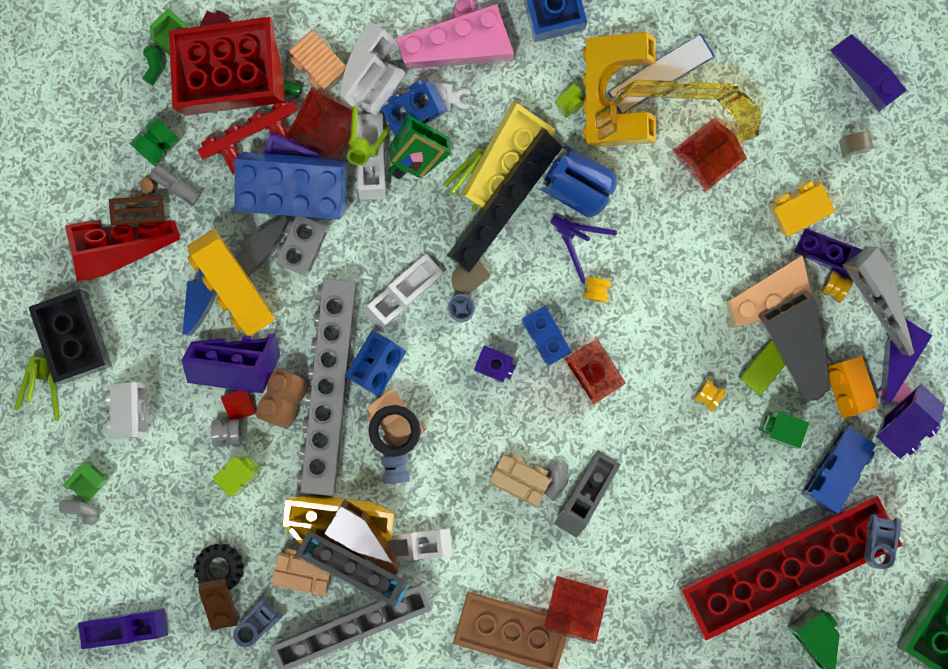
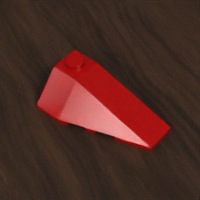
(103, 250)

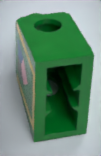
(417, 149)

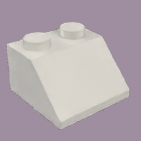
(127, 410)

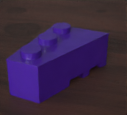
(233, 364)

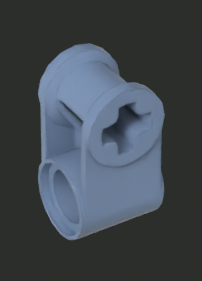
(882, 540)
(257, 622)

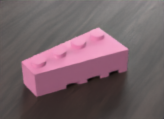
(459, 41)

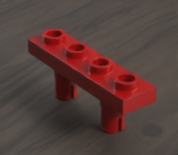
(227, 144)

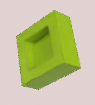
(570, 101)

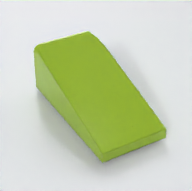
(763, 369)

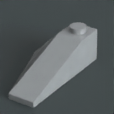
(878, 286)

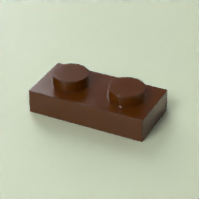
(218, 604)

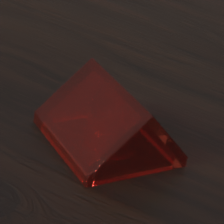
(710, 153)
(594, 372)

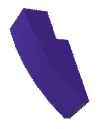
(123, 629)

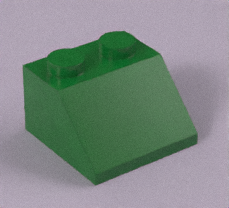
(818, 636)

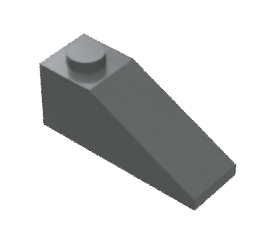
(587, 494)

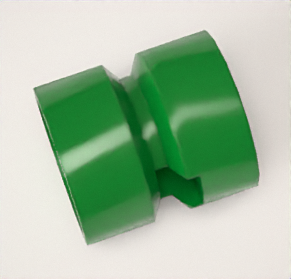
(154, 141)

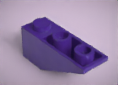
(826, 251)

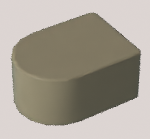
(856, 143)
(468, 282)

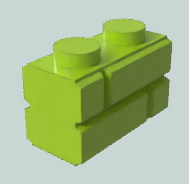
(237, 475)

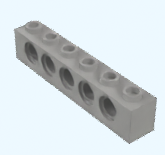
(349, 628)

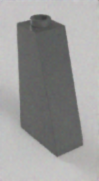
(798, 340)

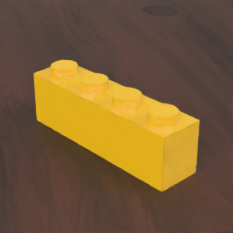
(230, 282)

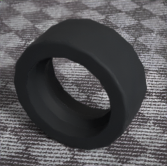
(374, 430)

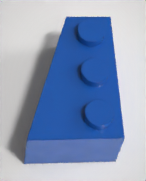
(839, 470)

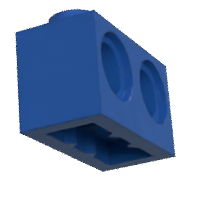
(412, 104)
(546, 336)
(375, 363)

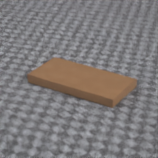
(508, 632)

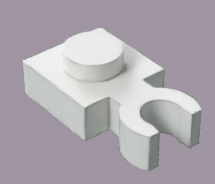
(450, 97)

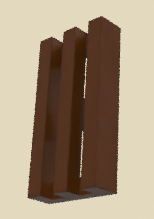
(113, 212)

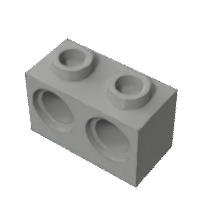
(308, 247)

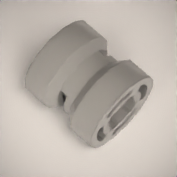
(228, 432)

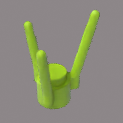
(359, 147)
(470, 163)
(37, 370)

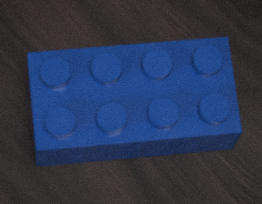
(555, 17)
(290, 185)

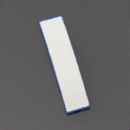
(668, 68)

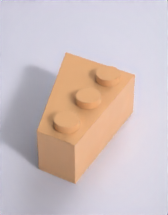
(768, 293)

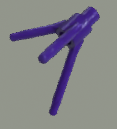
(569, 231)

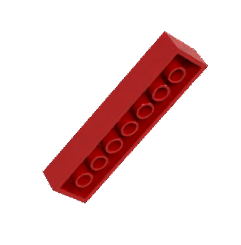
(780, 570)

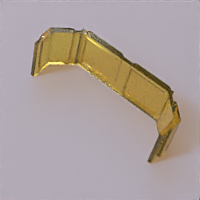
(732, 100)

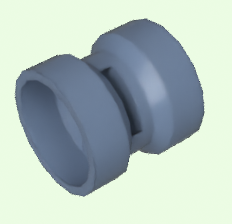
(461, 304)
(395, 469)

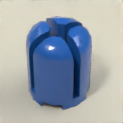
(580, 182)

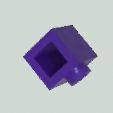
(494, 364)

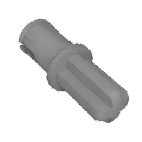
(175, 185)

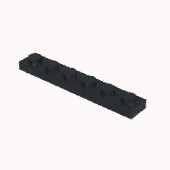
(504, 201)

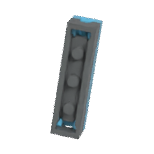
(352, 569)

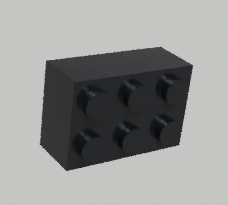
(70, 336)

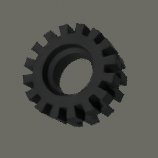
(222, 551)

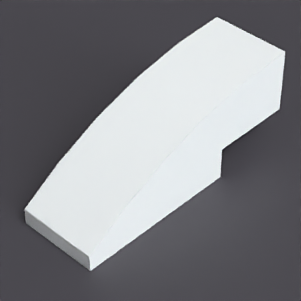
(365, 64)
(372, 174)
(403, 292)
(421, 544)

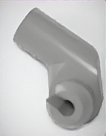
(559, 478)
(77, 507)

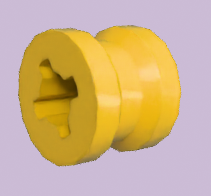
(837, 286)
(596, 289)
(710, 395)

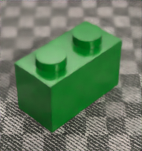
(783, 429)

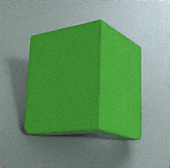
(160, 29)
(86, 481)

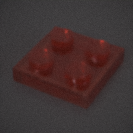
(575, 610)

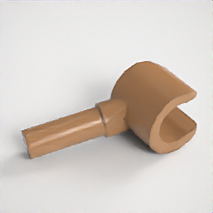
(147, 186)

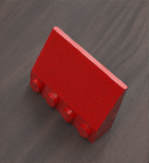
(225, 67)

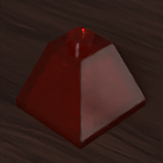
(322, 125)

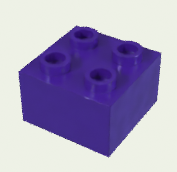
(911, 422)

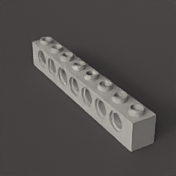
(345, 293)

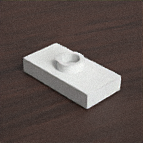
(382, 89)

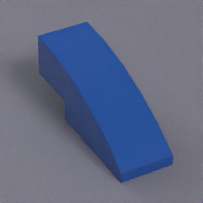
(197, 305)

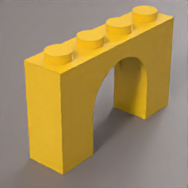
(603, 59)

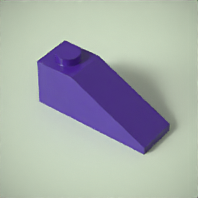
(868, 72)
(898, 366)

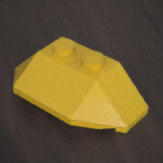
(316, 511)

